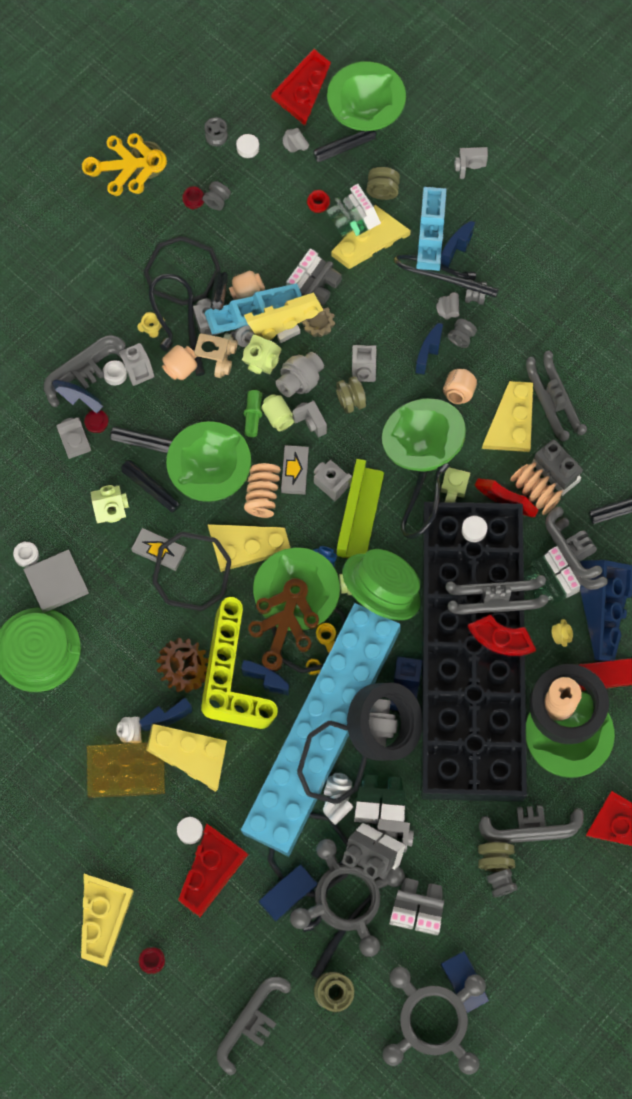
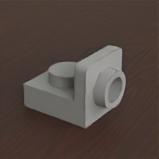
(472, 158)
(364, 363)
(137, 364)
(312, 416)
(73, 437)
(395, 829)

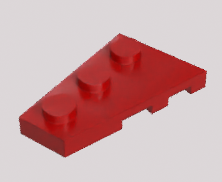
(302, 86)
(613, 821)
(212, 868)

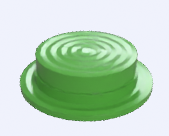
(366, 96)
(423, 434)
(208, 461)
(305, 565)
(383, 584)
(38, 650)
(572, 759)

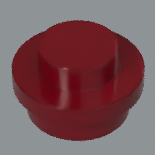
(193, 197)
(96, 422)
(151, 960)

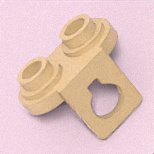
(226, 347)

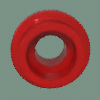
(318, 195)

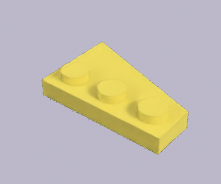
(358, 248)
(284, 318)
(512, 420)
(247, 543)
(192, 753)
(103, 917)

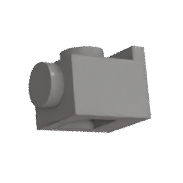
(199, 313)
(334, 486)

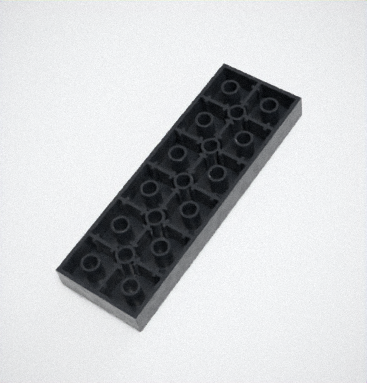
(470, 693)

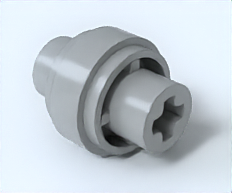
(299, 374)
(381, 722)

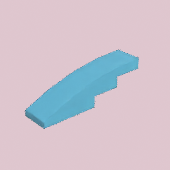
(431, 228)
(232, 315)

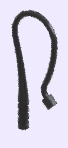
(474, 286)
(167, 342)
(420, 480)
(334, 942)

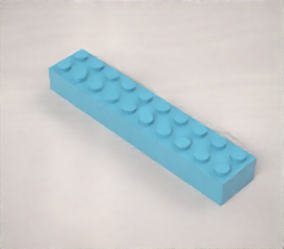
(350, 666)

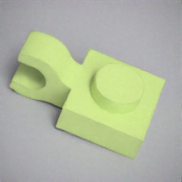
(454, 484)

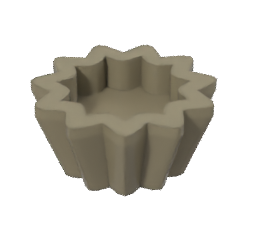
(320, 324)

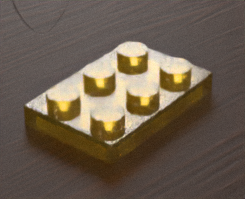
(123, 771)

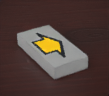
(295, 470)
(148, 544)

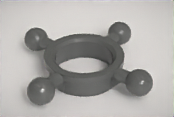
(301, 918)
(394, 1053)

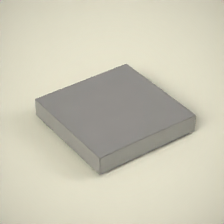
(56, 581)

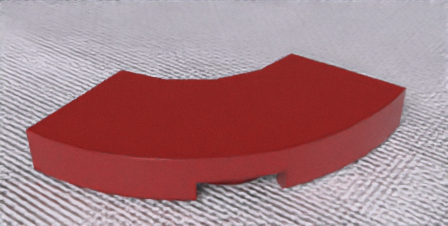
(500, 494)
(500, 638)

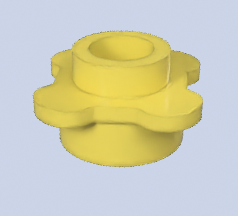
(148, 318)
(562, 633)

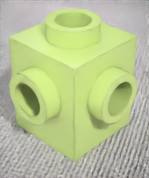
(261, 355)
(109, 504)

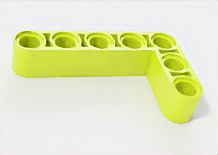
(224, 670)

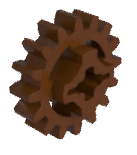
(173, 662)

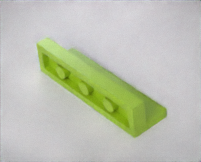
(360, 510)

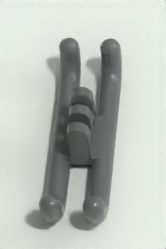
(83, 366)
(554, 398)
(574, 550)
(496, 596)
(531, 827)
(250, 1022)

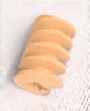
(537, 487)
(259, 490)
(562, 698)

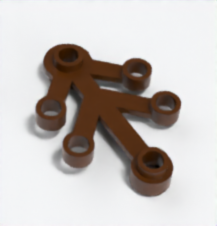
(285, 620)

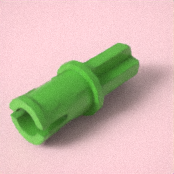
(252, 412)

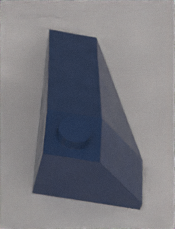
(606, 606)

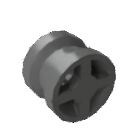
(213, 126)
(217, 195)
(475, 296)
(462, 333)
(502, 883)

